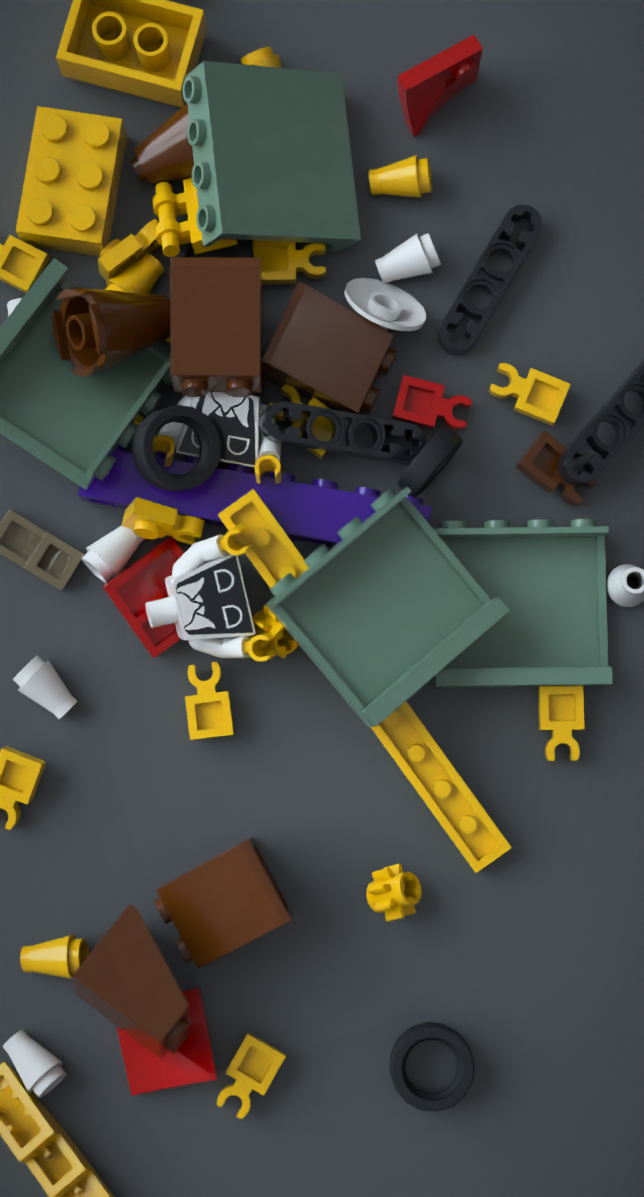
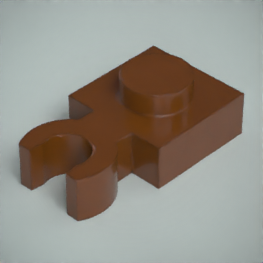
(541, 466)

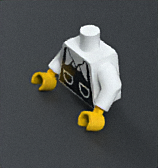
(238, 430)
(210, 600)

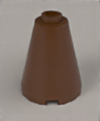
(166, 152)
(108, 326)

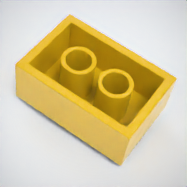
(133, 46)
(71, 181)

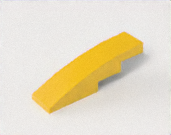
(43, 1143)

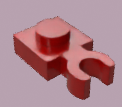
(422, 403)

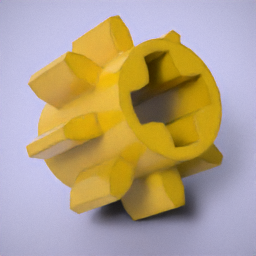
(266, 622)
(393, 892)

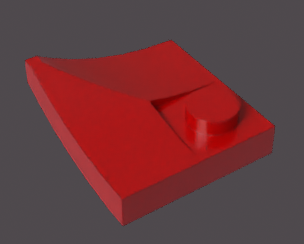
(436, 81)
(145, 583)
(189, 1065)

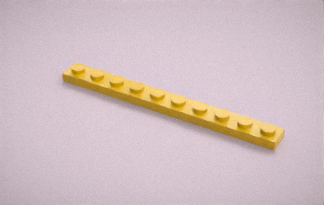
(402, 730)

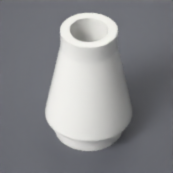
(410, 259)
(111, 553)
(620, 591)
(44, 686)
(34, 1063)

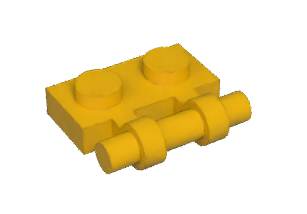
(172, 233)

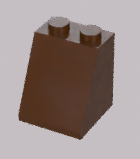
(216, 325)
(328, 352)
(223, 904)
(134, 986)

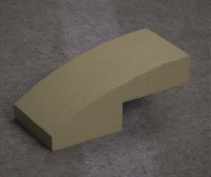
(37, 550)

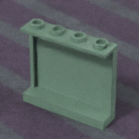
(271, 155)
(64, 416)
(555, 601)
(384, 607)

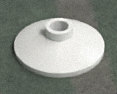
(385, 304)

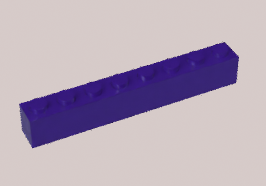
(303, 510)

